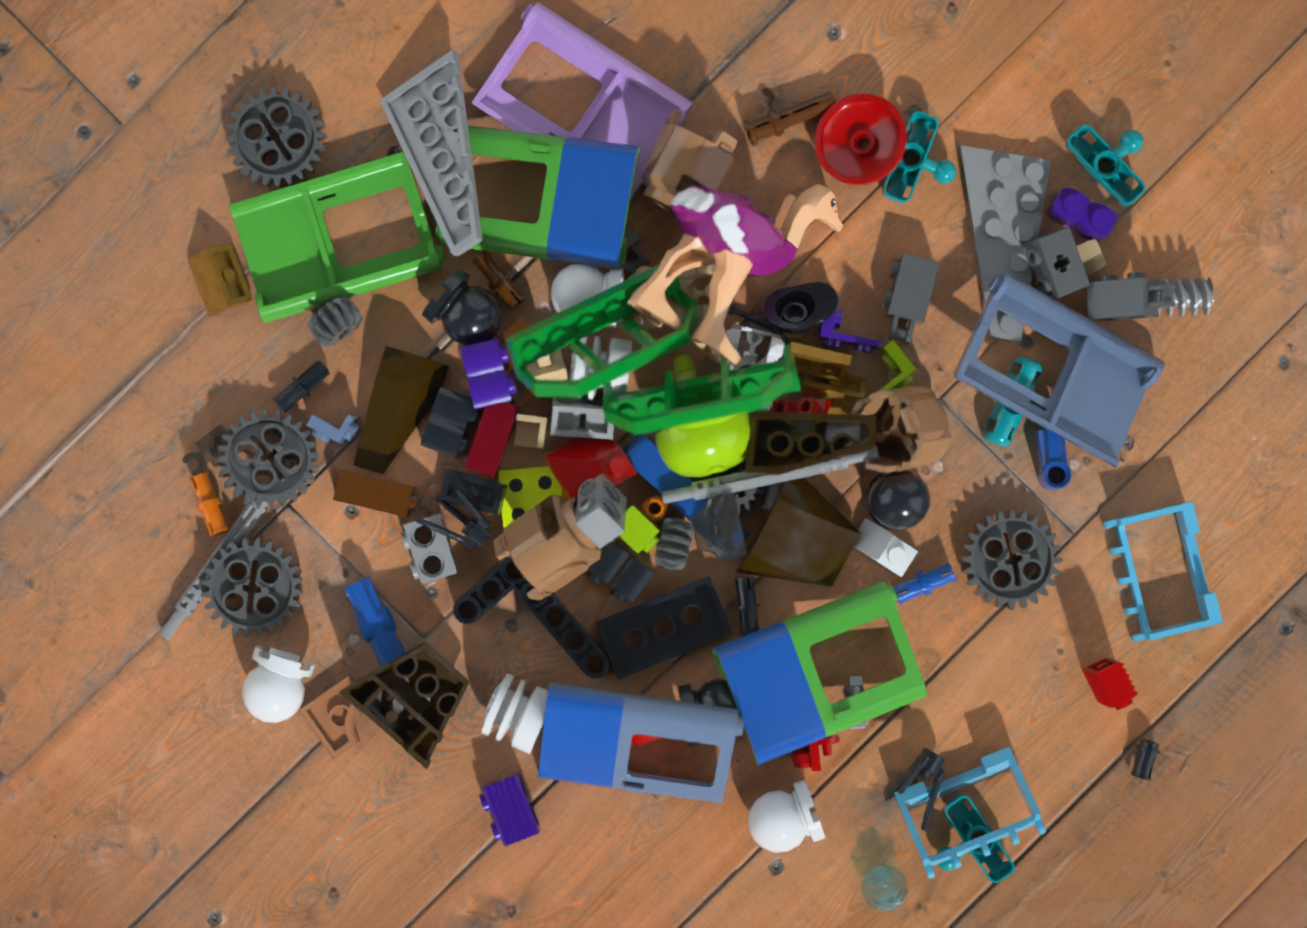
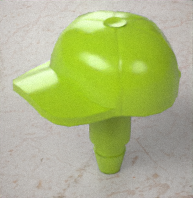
(704, 446)

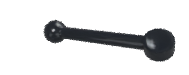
(734, 310)

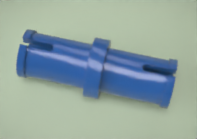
(924, 583)

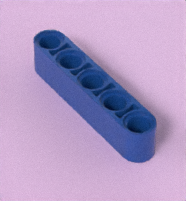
(648, 463)

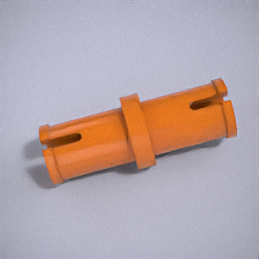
(208, 504)

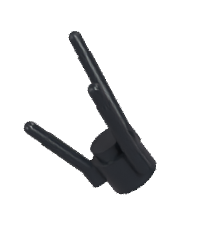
(475, 531)
(926, 766)

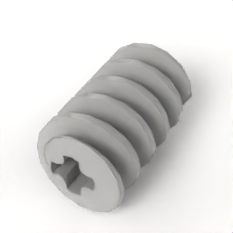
(1190, 295)

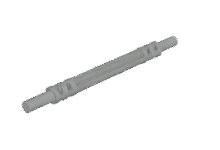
(742, 481)
(240, 529)

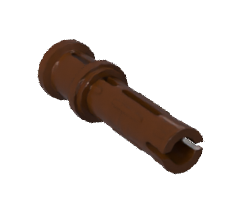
(776, 122)

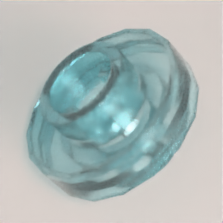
(884, 888)

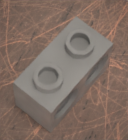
(579, 418)
(600, 510)
(438, 546)

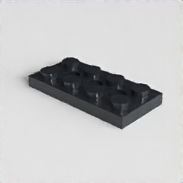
(659, 648)

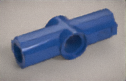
(375, 621)

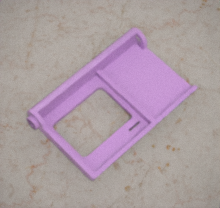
(626, 109)

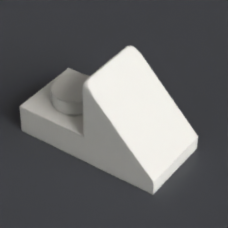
(884, 547)

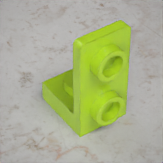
(896, 360)

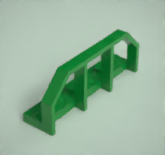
(586, 318)
(701, 397)

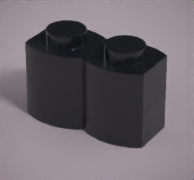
(449, 423)
(621, 572)

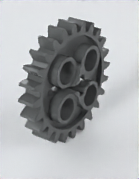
(253, 152)
(291, 446)
(984, 567)
(224, 583)

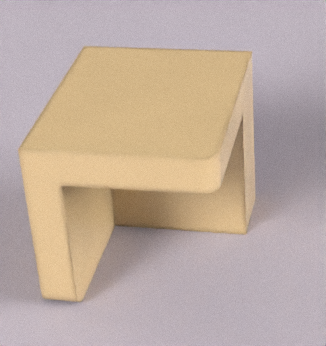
(531, 431)

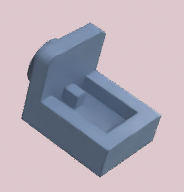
(325, 431)

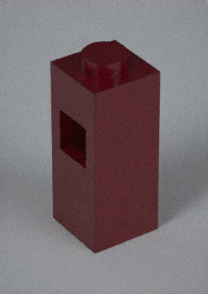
(492, 438)

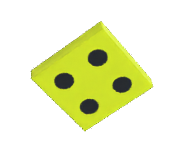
(526, 490)

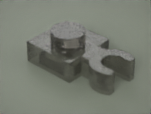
(208, 452)

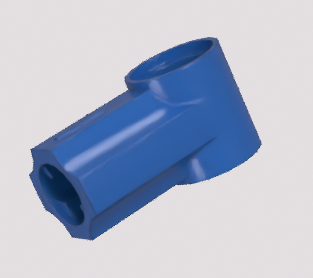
(1052, 455)

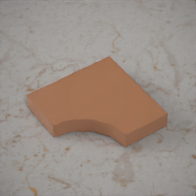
(333, 718)

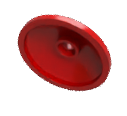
(847, 126)

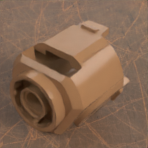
(686, 160)
(914, 432)
(548, 545)

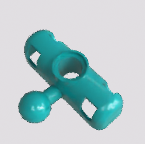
(906, 175)
(1114, 182)
(1008, 418)
(965, 825)

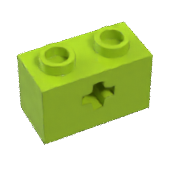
(639, 531)

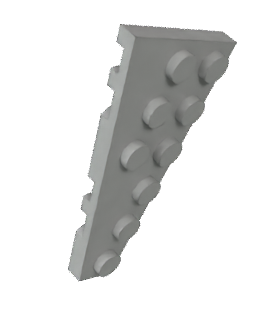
(434, 135)
(1004, 212)

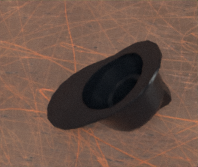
(801, 306)

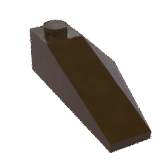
(399, 400)
(798, 440)

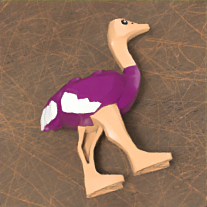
(740, 243)

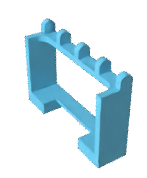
(1206, 600)
(990, 766)

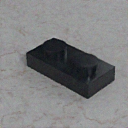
(482, 492)

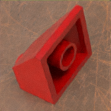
(586, 460)

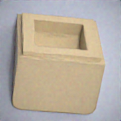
(1091, 256)

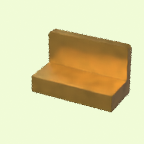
(219, 279)
(820, 360)
(841, 395)

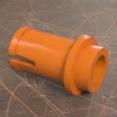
(663, 508)

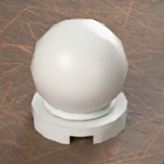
(581, 282)
(275, 686)
(783, 819)

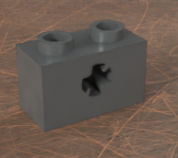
(1068, 272)

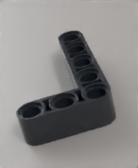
(539, 609)

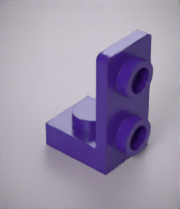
(836, 340)

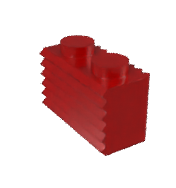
(1110, 683)

